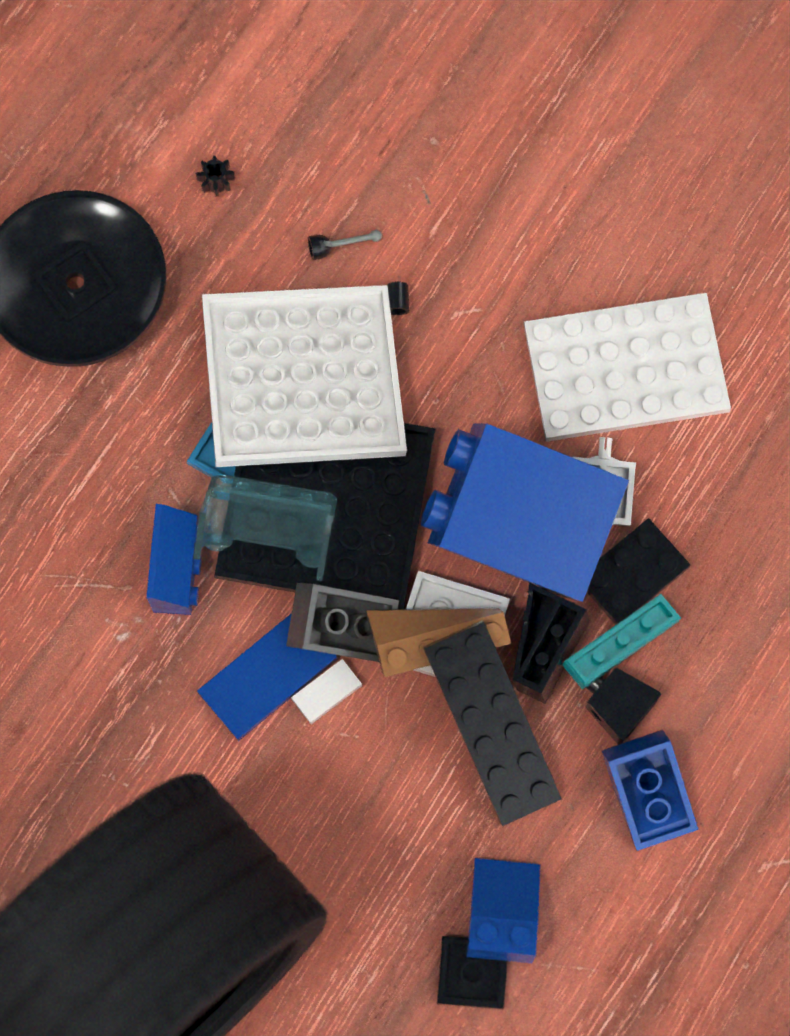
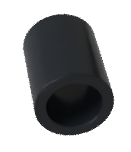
(398, 298)

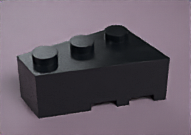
(547, 639)

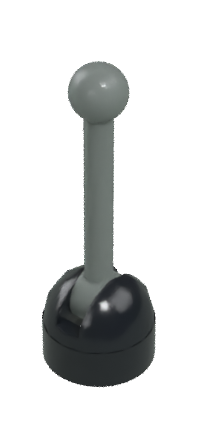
(321, 246)

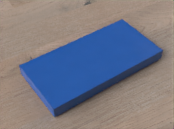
(262, 680)

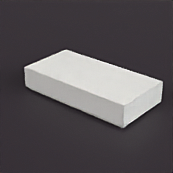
(326, 691)

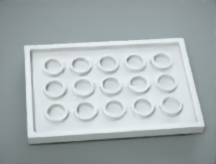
(626, 367)

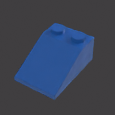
(650, 789)
(504, 911)

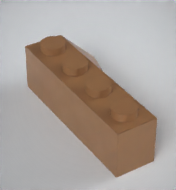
(404, 633)

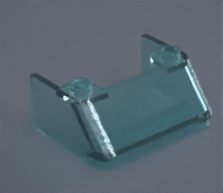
(267, 516)

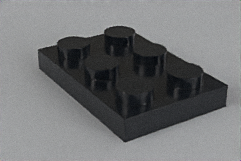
(635, 571)

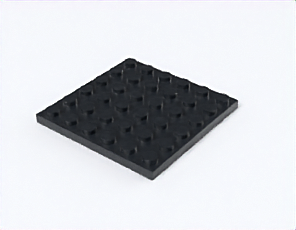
(371, 526)

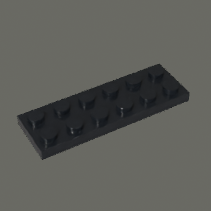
(492, 722)

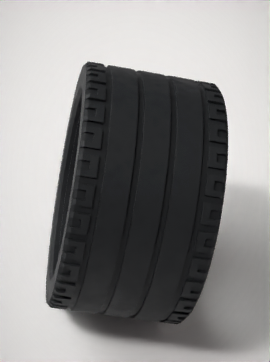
(154, 924)

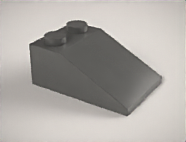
(335, 621)

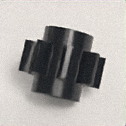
(215, 183)

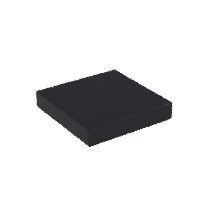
(468, 979)

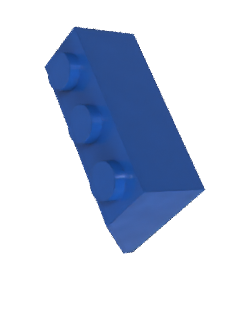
(172, 562)

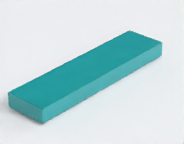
(621, 641)

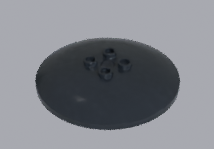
(84, 238)

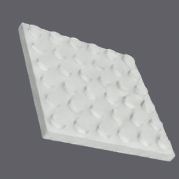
(302, 376)

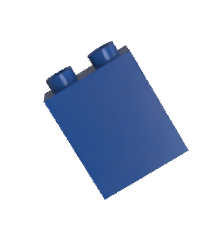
(524, 509)

